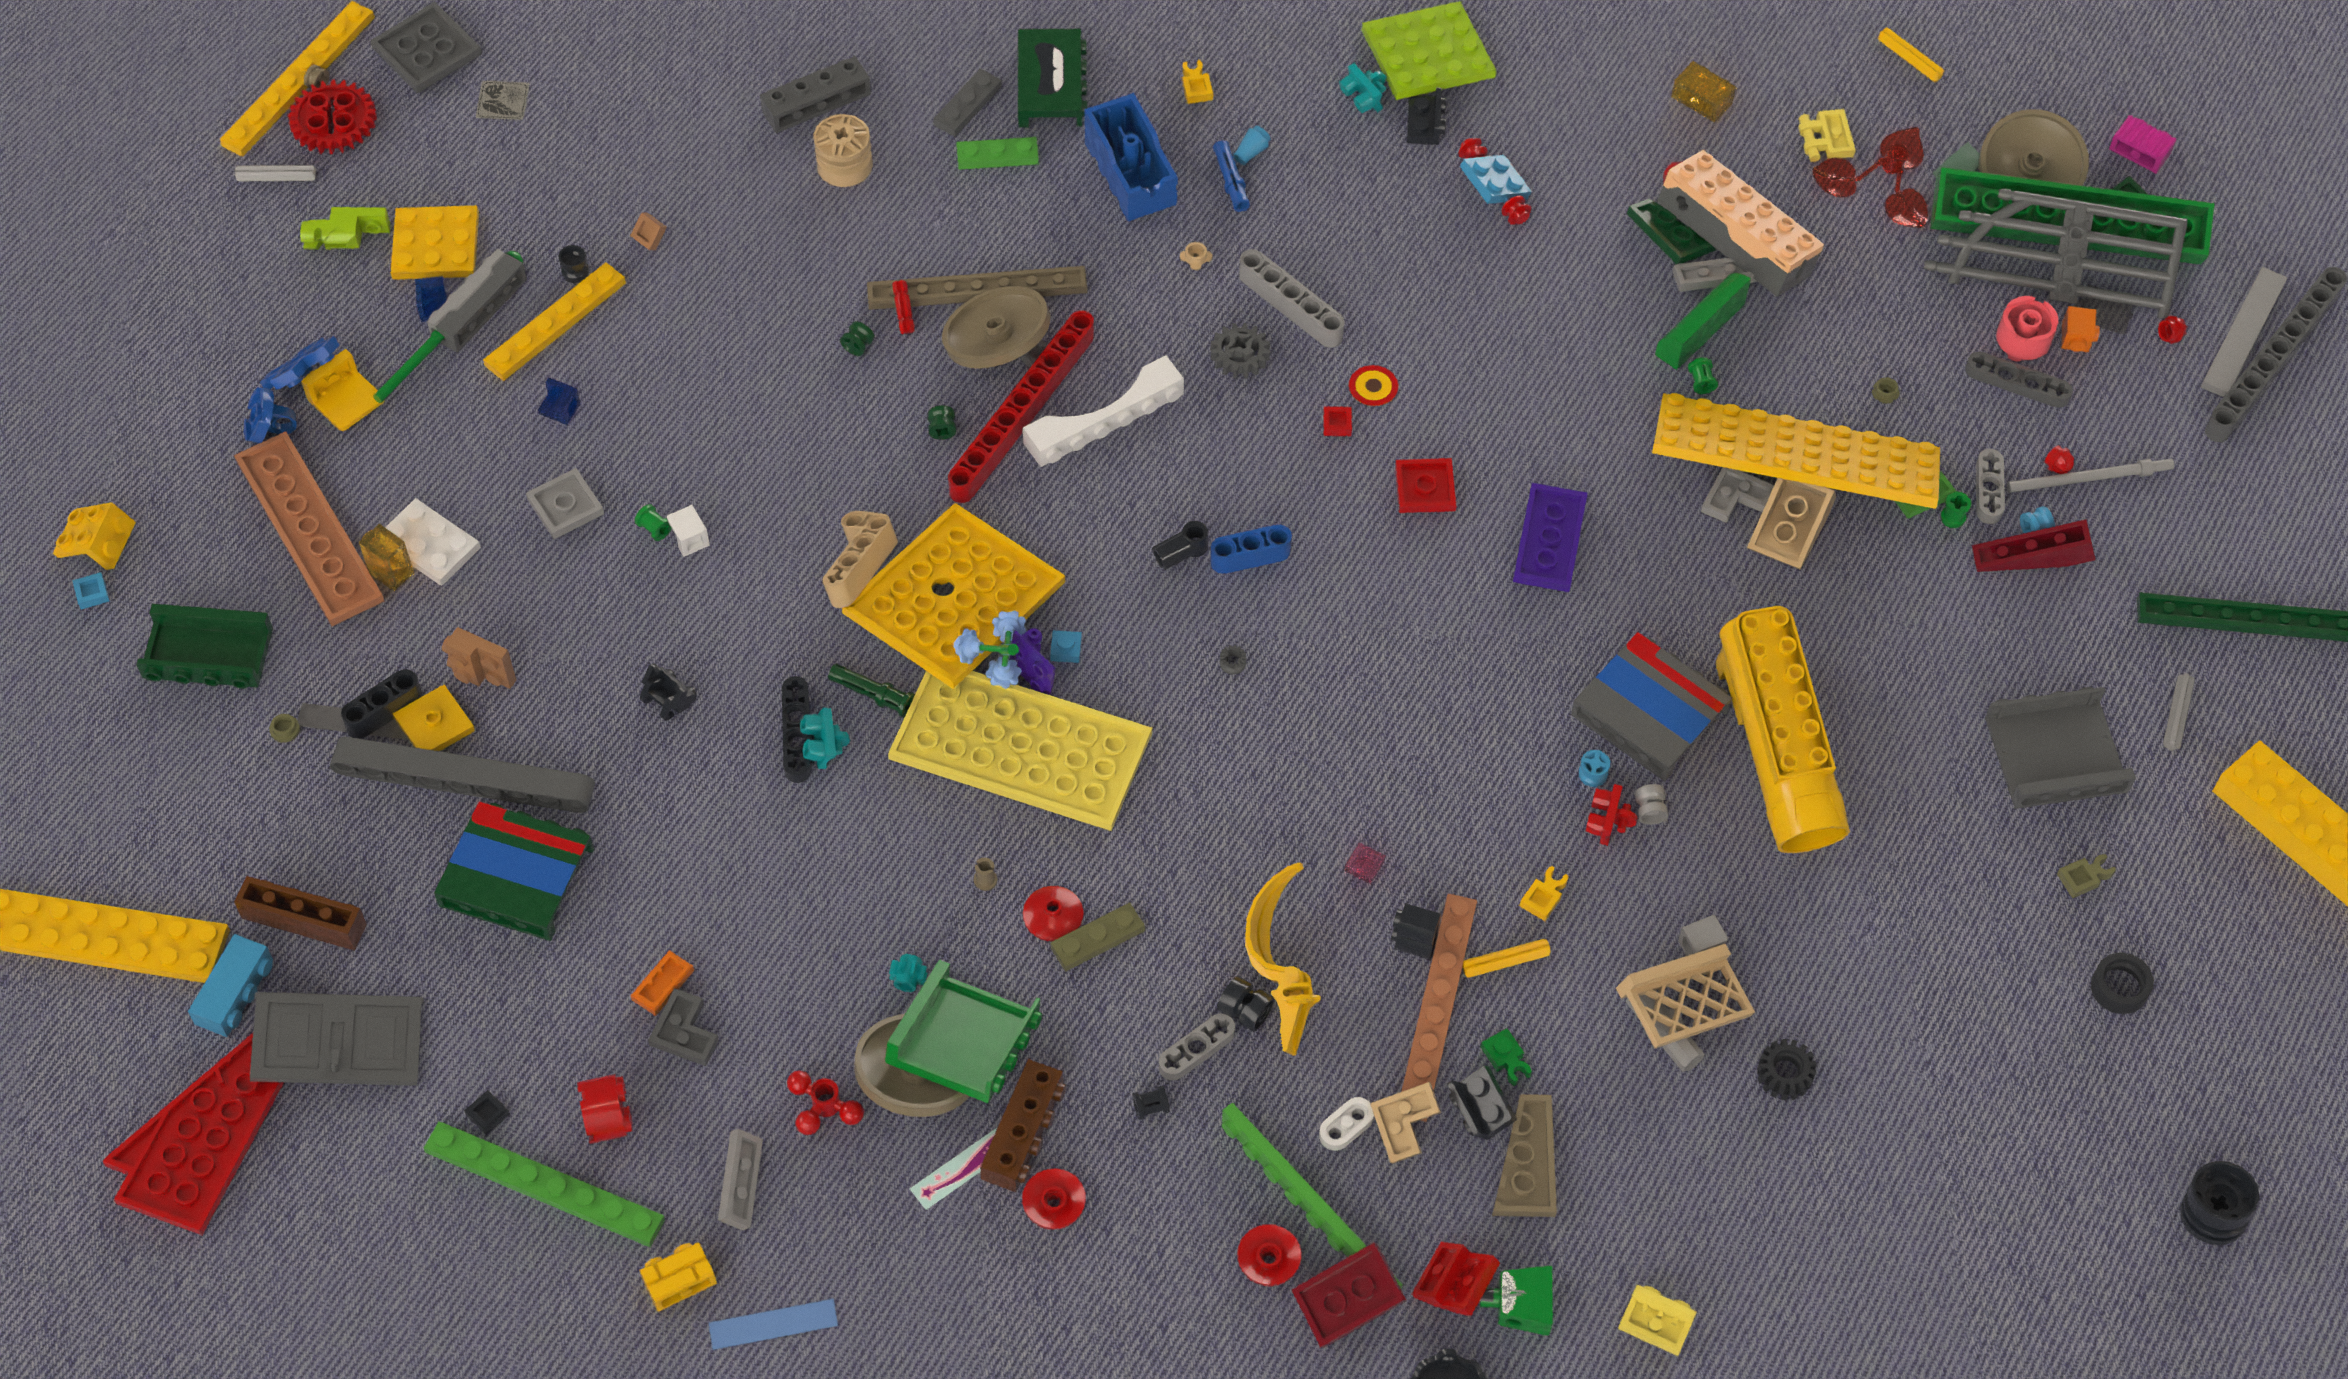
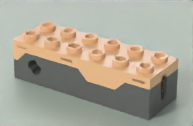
(1739, 222)

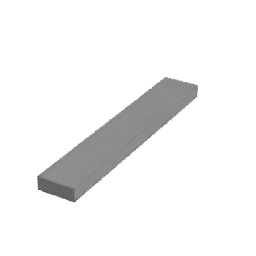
(2244, 332)

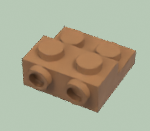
(478, 659)

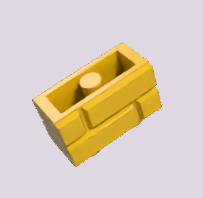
(677, 1275)

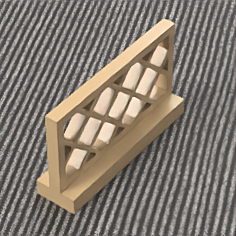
(1671, 975)

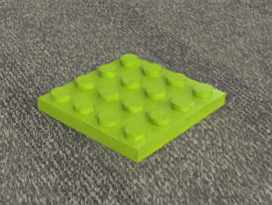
(1428, 50)

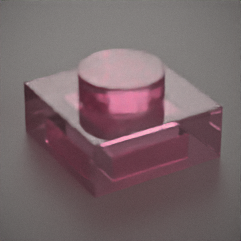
(1364, 863)

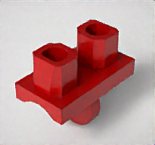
(1602, 825)

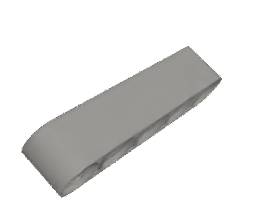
(1291, 298)

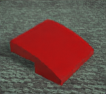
(1455, 1278)

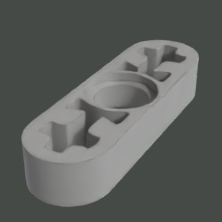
(1983, 495)
(1174, 1052)

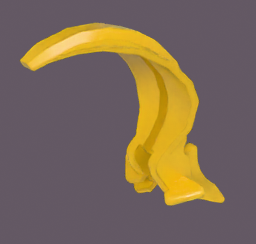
(1295, 987)

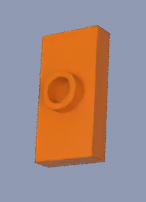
(659, 984)

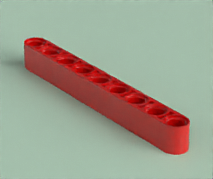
(1031, 391)

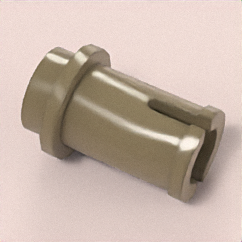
(985, 877)

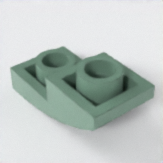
(1963, 159)

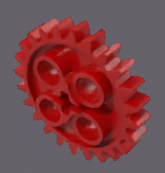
(351, 118)

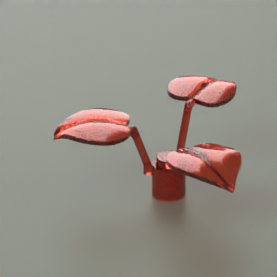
(1900, 152)

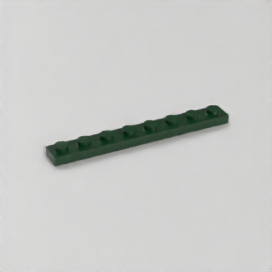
(2242, 616)

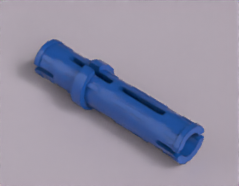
(1238, 197)

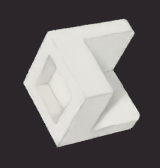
(689, 530)

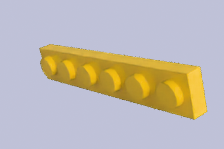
(554, 321)

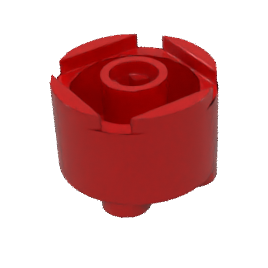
(603, 1108)

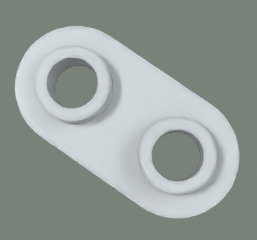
(1345, 1125)

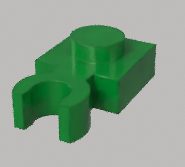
(1505, 1053)

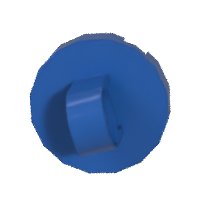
(264, 416)

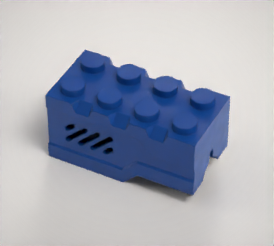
(1130, 156)

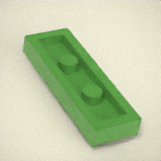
(997, 153)

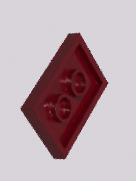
(1348, 1295)

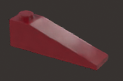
(2043, 548)

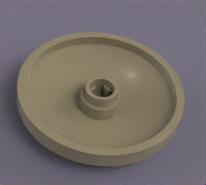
(2035, 147)
(996, 327)
(894, 1087)

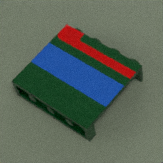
(512, 869)

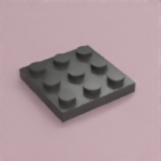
(426, 47)

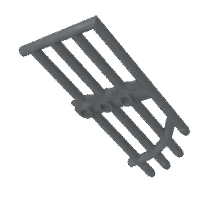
(2071, 252)

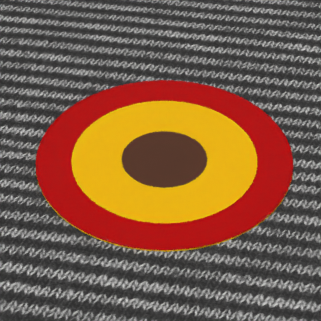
(1373, 385)

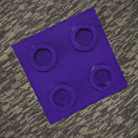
(1034, 666)

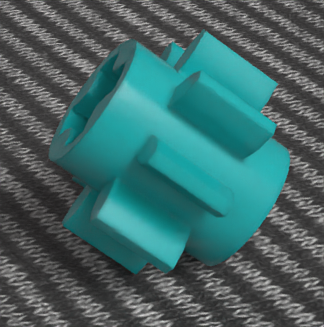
(908, 972)

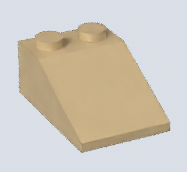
(1792, 521)

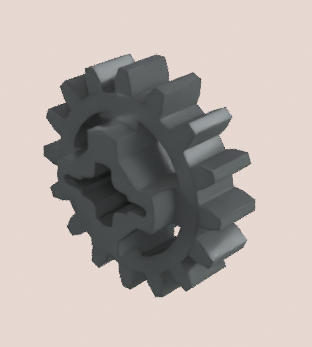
(1240, 350)

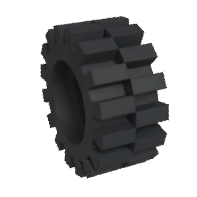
(1790, 1053)

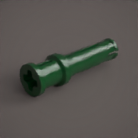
(883, 694)

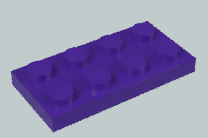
(1550, 537)

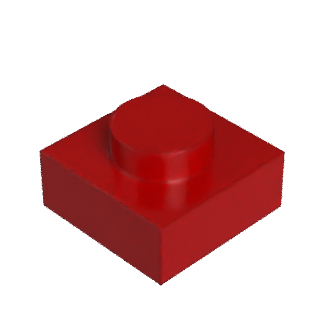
(1337, 421)

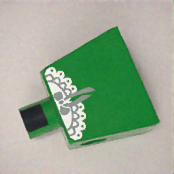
(1523, 1299)

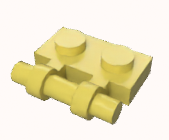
(1834, 132)

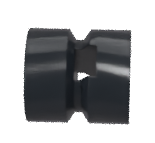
(1235, 1003)

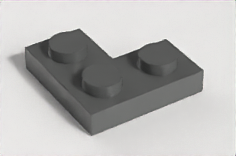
(676, 1032)

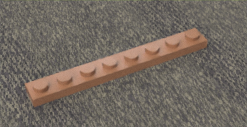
(1440, 992)

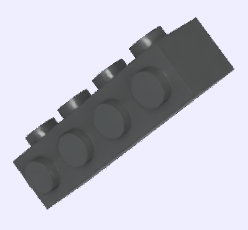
(815, 94)

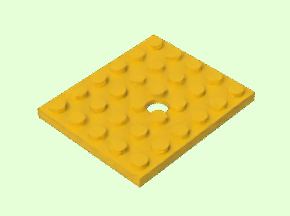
(987, 578)

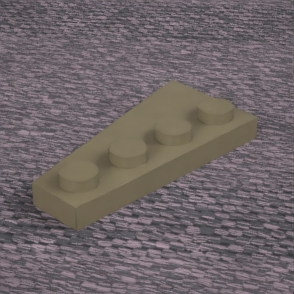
(1528, 1172)

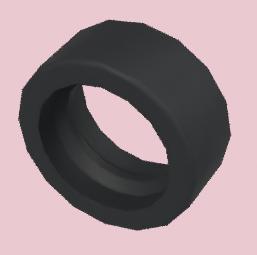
(2133, 966)

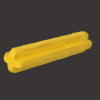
(1911, 54)
(1506, 958)

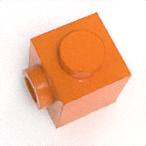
(2079, 329)

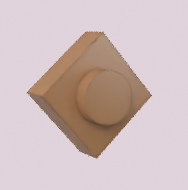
(648, 231)

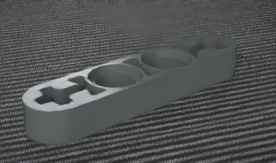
(2017, 383)

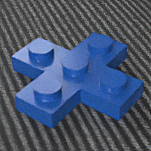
(301, 364)

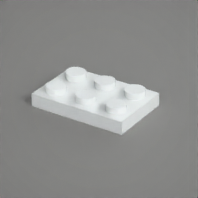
(432, 541)

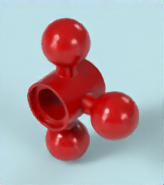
(808, 1121)

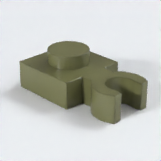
(2083, 877)

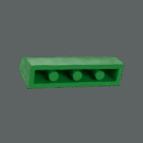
(1703, 320)

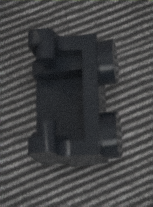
(666, 690)

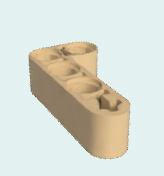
(870, 543)

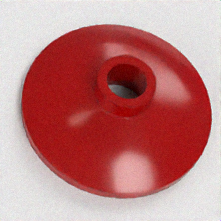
(1048, 924)
(1052, 1185)
(1270, 1241)

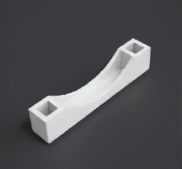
(1057, 436)

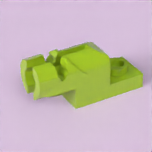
(344, 227)

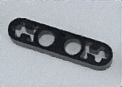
(792, 729)

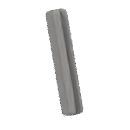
(275, 173)
(2178, 712)

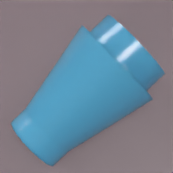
(1253, 143)

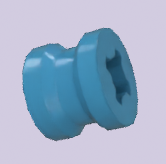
(2037, 520)
(1597, 761)

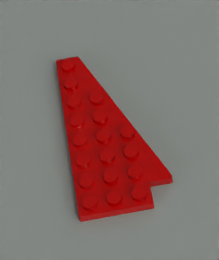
(195, 1144)

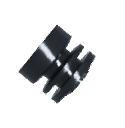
(2223, 1188)

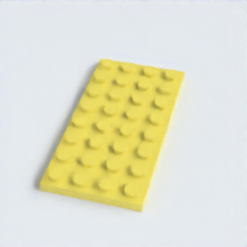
(1023, 746)

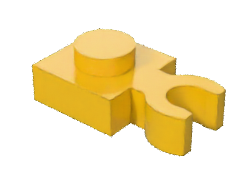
(1196, 85)
(1544, 897)

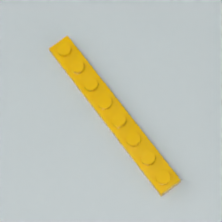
(290, 83)

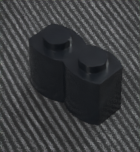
(1415, 930)

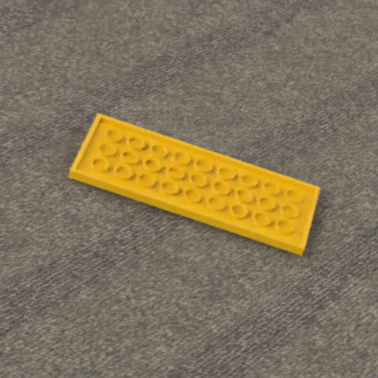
(1798, 450)

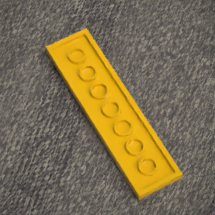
(110, 936)

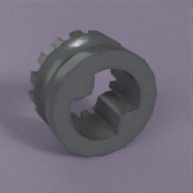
(1232, 651)

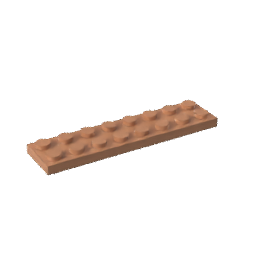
(309, 529)

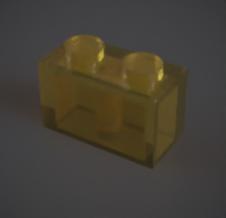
(1703, 91)
(386, 557)

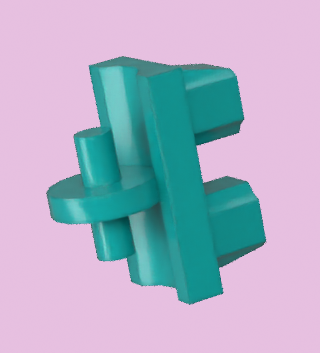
(1368, 85)
(827, 737)

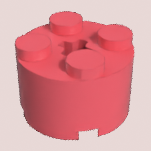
(2026, 328)

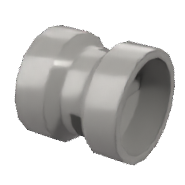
(1651, 803)

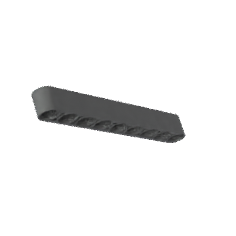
(2275, 354)
(462, 774)

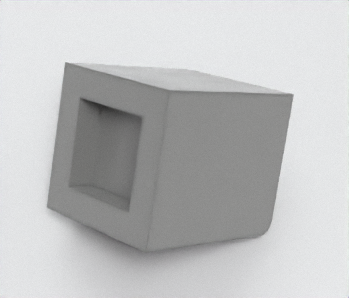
(1702, 935)

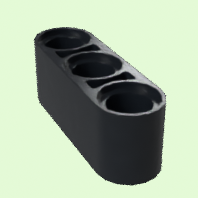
(367, 706)

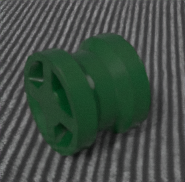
(857, 338)
(941, 422)

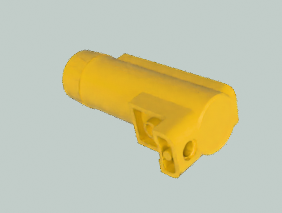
(1783, 728)

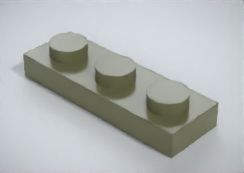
(1097, 937)

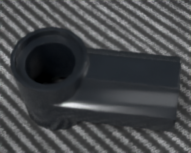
(1181, 546)

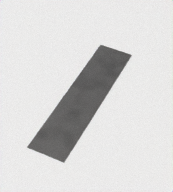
(330, 719)

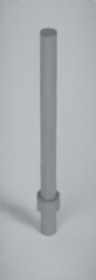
(2142, 468)

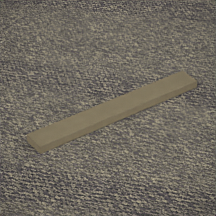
(964, 287)

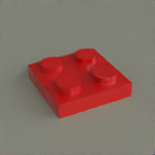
(1425, 485)

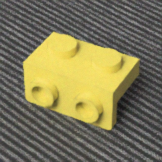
(1657, 1319)

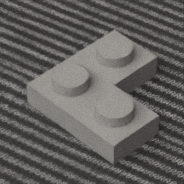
(1733, 488)

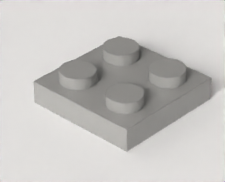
(565, 503)

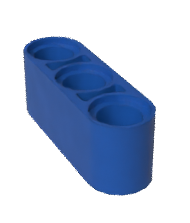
(1241, 558)

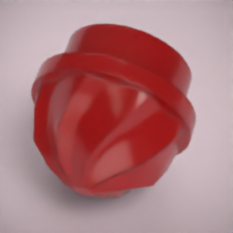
(2172, 329)
(2059, 460)

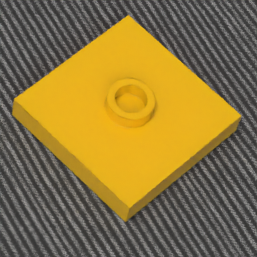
(434, 720)

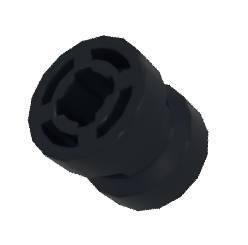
(573, 263)

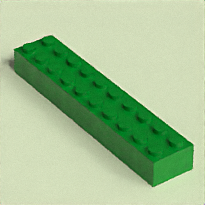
(1979, 191)

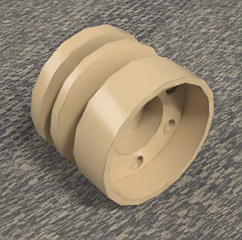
(843, 150)

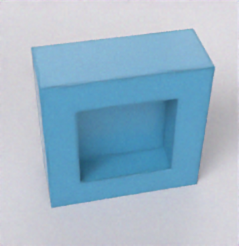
(91, 590)
(1066, 646)

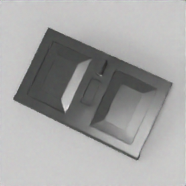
(336, 1039)

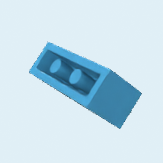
(231, 985)

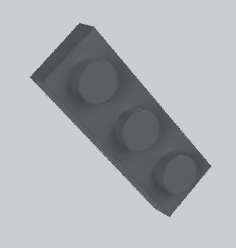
(967, 102)

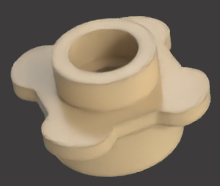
(1196, 249)

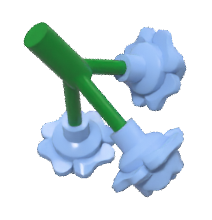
(1003, 671)

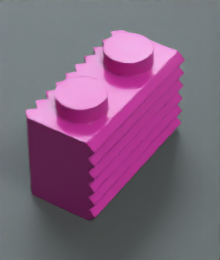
(2142, 144)

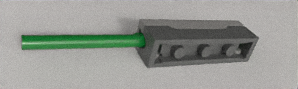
(465, 311)

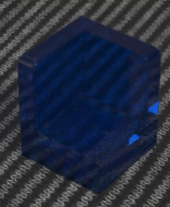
(430, 295)
(560, 402)

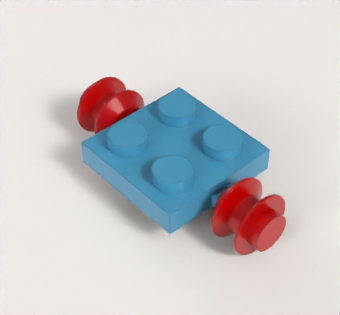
(1495, 180)

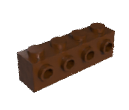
(300, 913)
(1022, 1126)

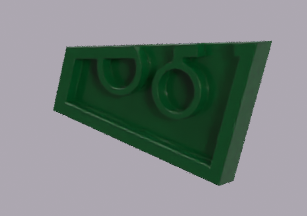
(1671, 236)

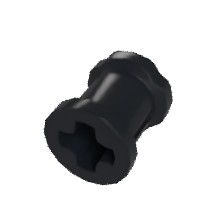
(1150, 1102)

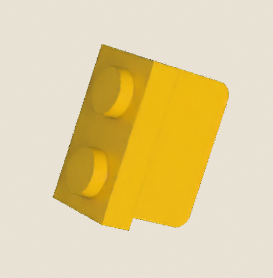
(340, 391)
(96, 531)

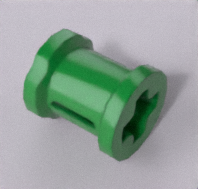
(1702, 375)
(1955, 512)
(653, 522)

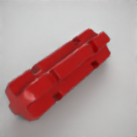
(903, 307)

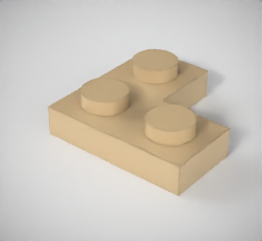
(1395, 1119)

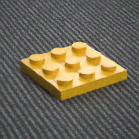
(434, 242)

